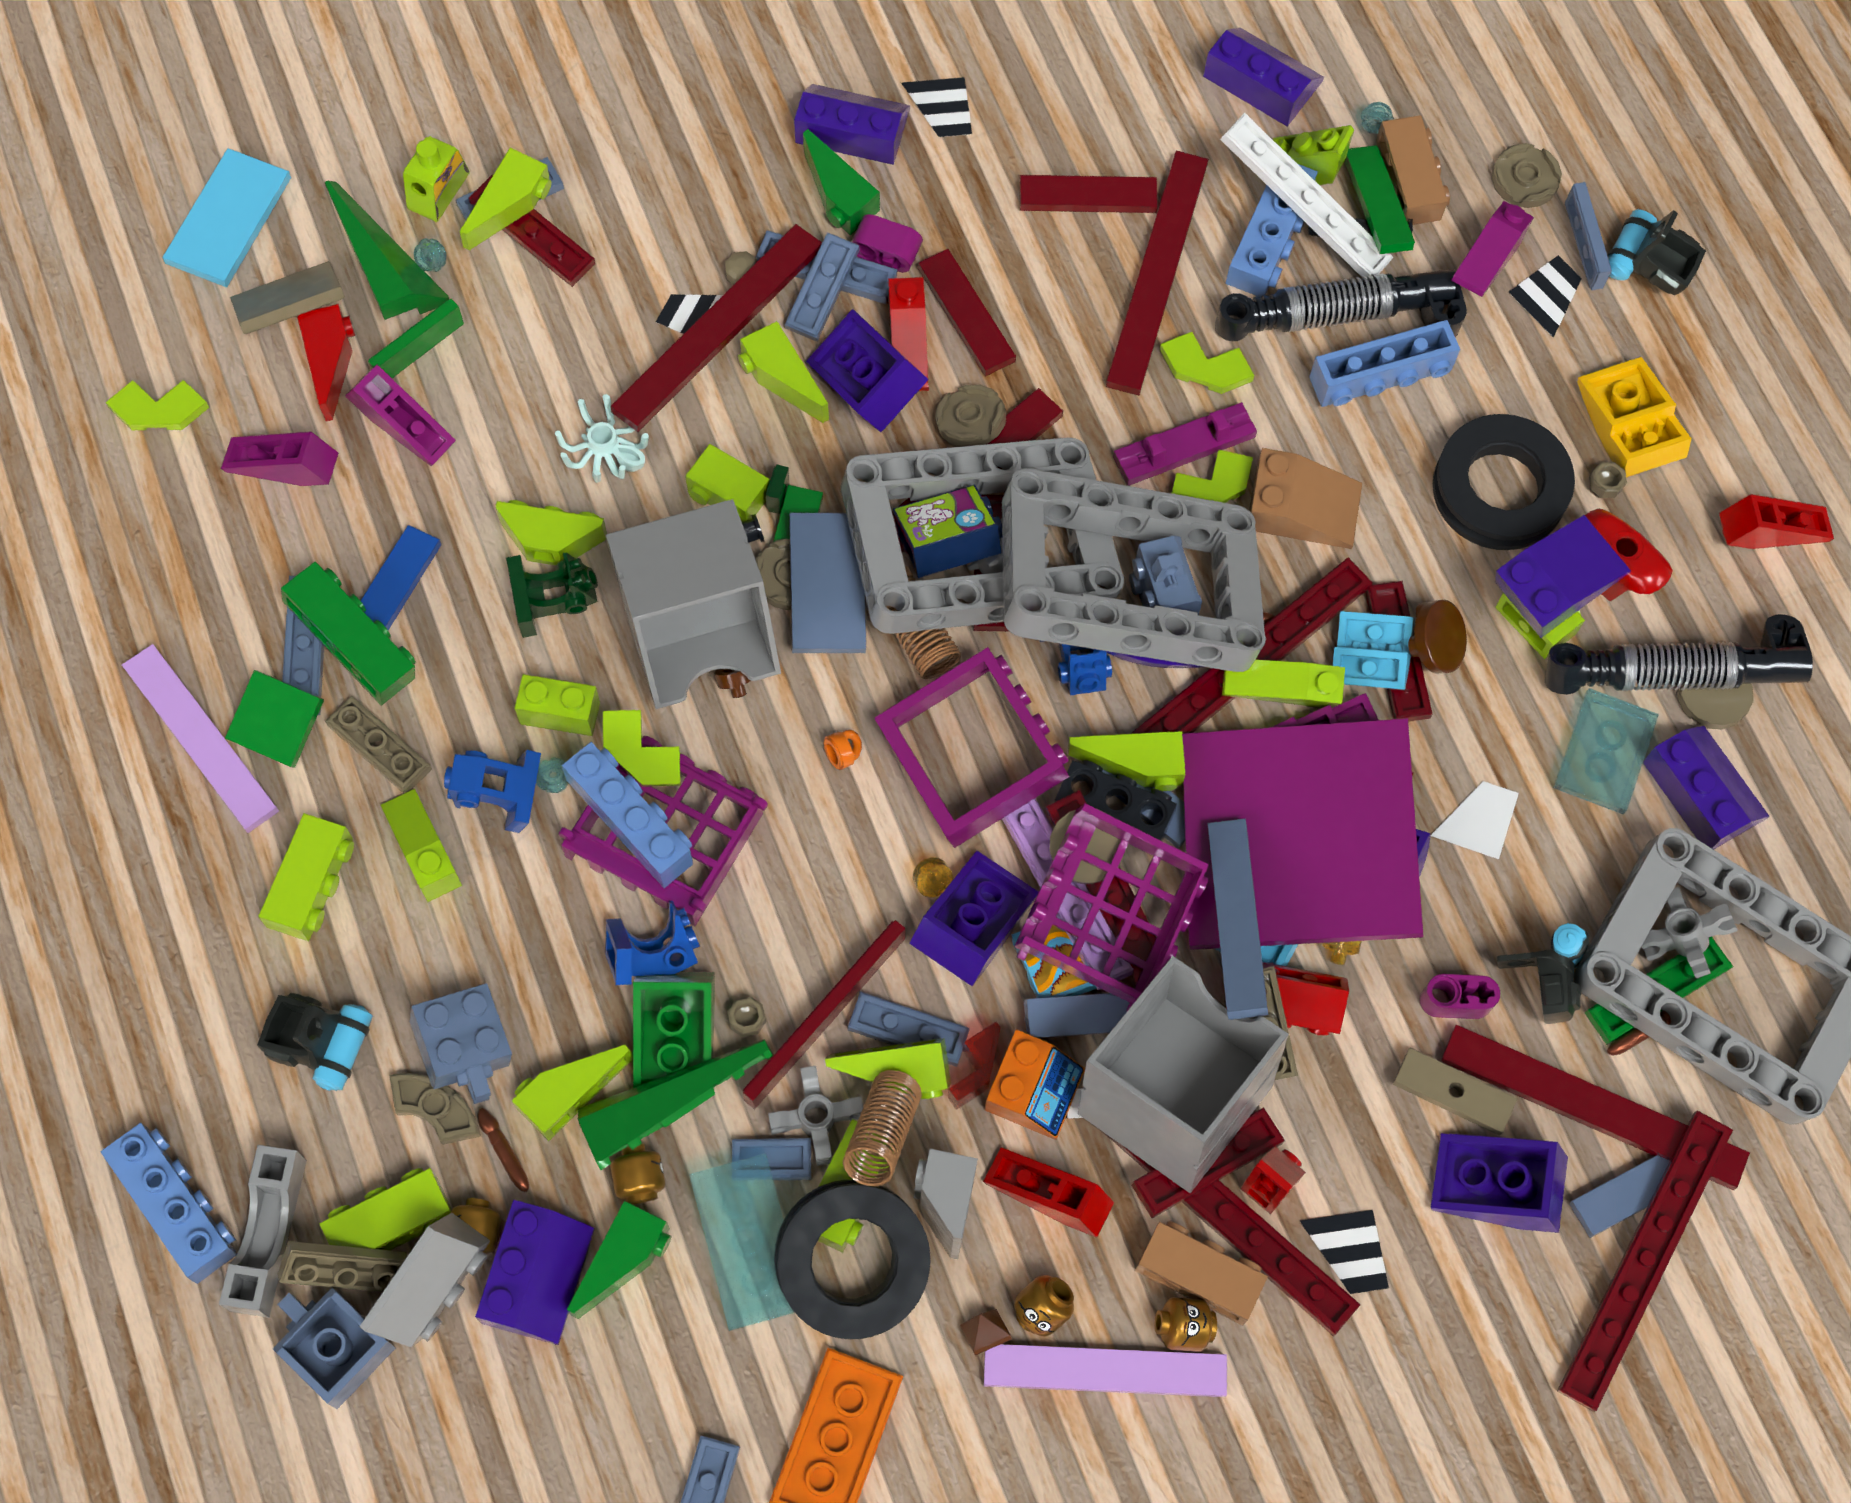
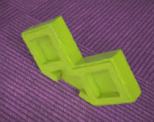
(1218, 373)
(172, 411)
(1227, 482)
(645, 764)

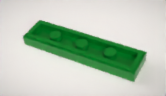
(1379, 200)
(1673, 975)

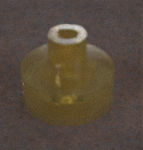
(932, 877)
(1341, 950)

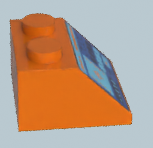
(1034, 1085)

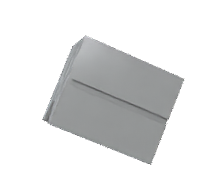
(693, 599)
(1179, 1075)

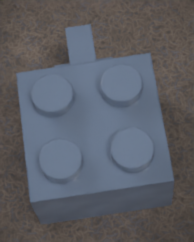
(1164, 576)
(461, 1040)
(329, 1346)

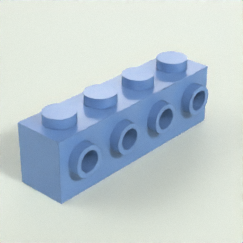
(1265, 244)
(1384, 364)
(627, 814)
(169, 1202)

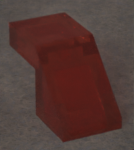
(981, 1053)

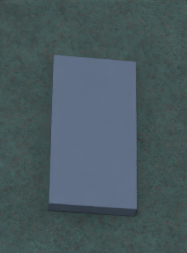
(825, 586)

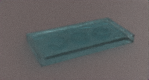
(741, 1231)

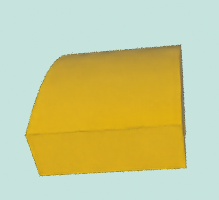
(1634, 416)

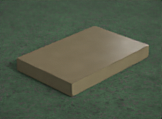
(287, 297)

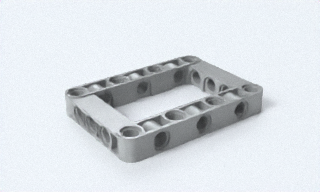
(935, 601)
(1111, 624)
(1692, 1031)

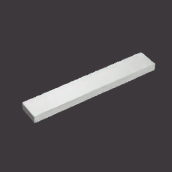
(1305, 197)

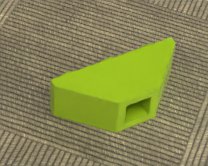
(1319, 150)
(550, 531)

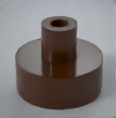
(732, 680)

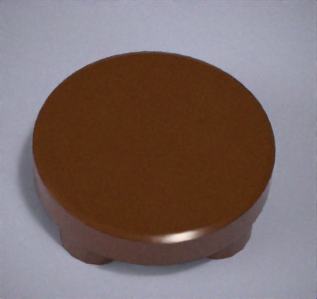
(1439, 636)

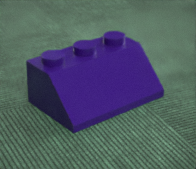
(1260, 75)
(852, 122)
(1704, 787)
(535, 1272)

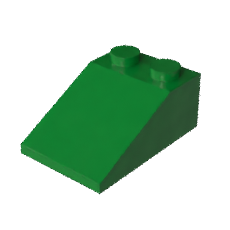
(671, 1023)

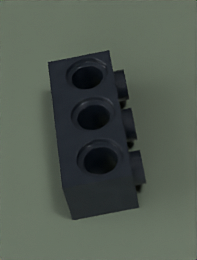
(1107, 786)

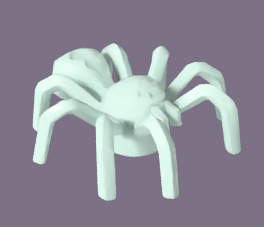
(603, 442)

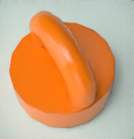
(839, 749)

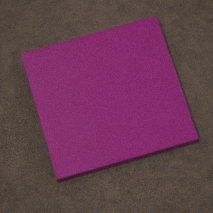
(1323, 827)

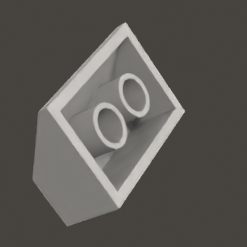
(944, 1193)
(427, 1282)

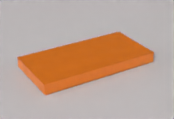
(838, 1432)

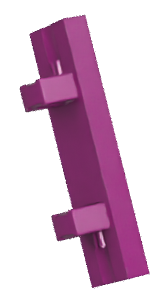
(1184, 444)

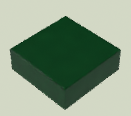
(777, 488)

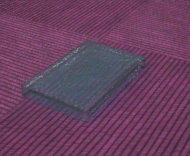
(1606, 751)

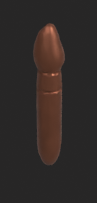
(1632, 1038)
(490, 1127)

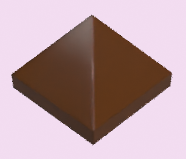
(985, 1331)

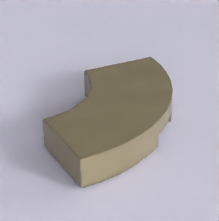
(439, 1107)

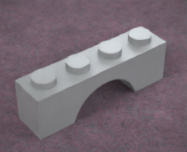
(273, 1199)

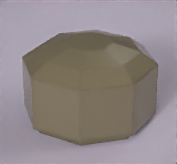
(738, 265)
(1607, 480)
(746, 1017)

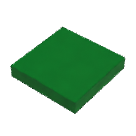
(274, 718)

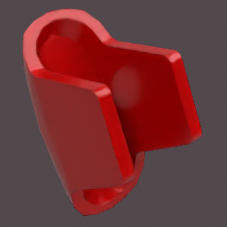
(1648, 566)

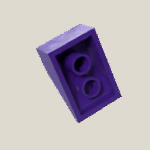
(867, 370)
(1560, 574)
(973, 918)
(1501, 1181)

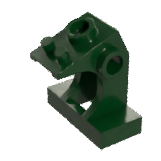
(529, 591)

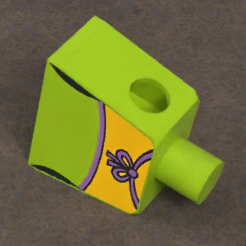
(433, 177)

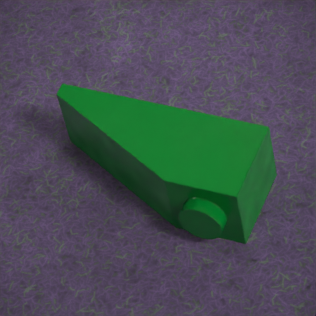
(841, 188)
(624, 1253)

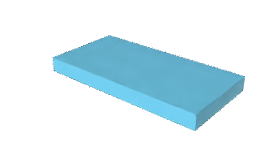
(227, 217)

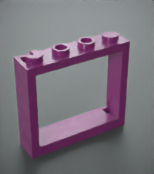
(1004, 802)

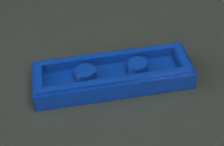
(399, 575)

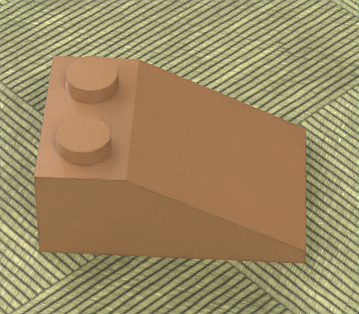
(1304, 500)

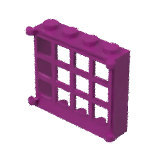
(605, 856)
(1059, 881)

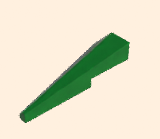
(390, 271)
(638, 1112)

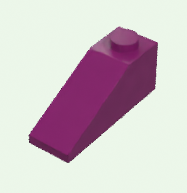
(1493, 248)
(399, 415)
(283, 458)

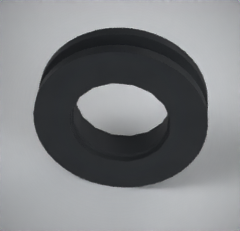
(1514, 438)
(888, 1302)

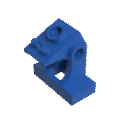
(1083, 672)
(466, 780)
(648, 957)

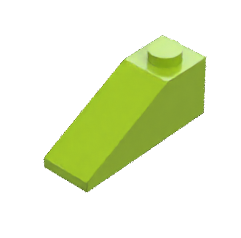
(508, 196)
(781, 370)
(1287, 683)
(1145, 757)
(421, 845)
(922, 1060)
(557, 1093)

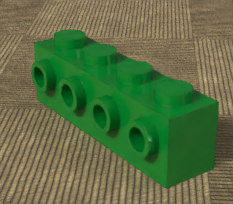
(348, 632)

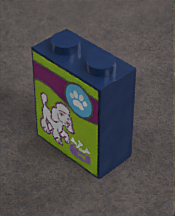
(948, 530)

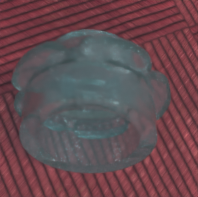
(1375, 111)
(430, 255)
(549, 784)

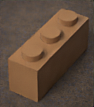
(1413, 168)
(1202, 1272)

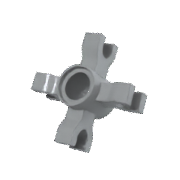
(1688, 932)
(795, 1119)

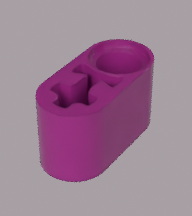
(887, 242)
(1460, 987)

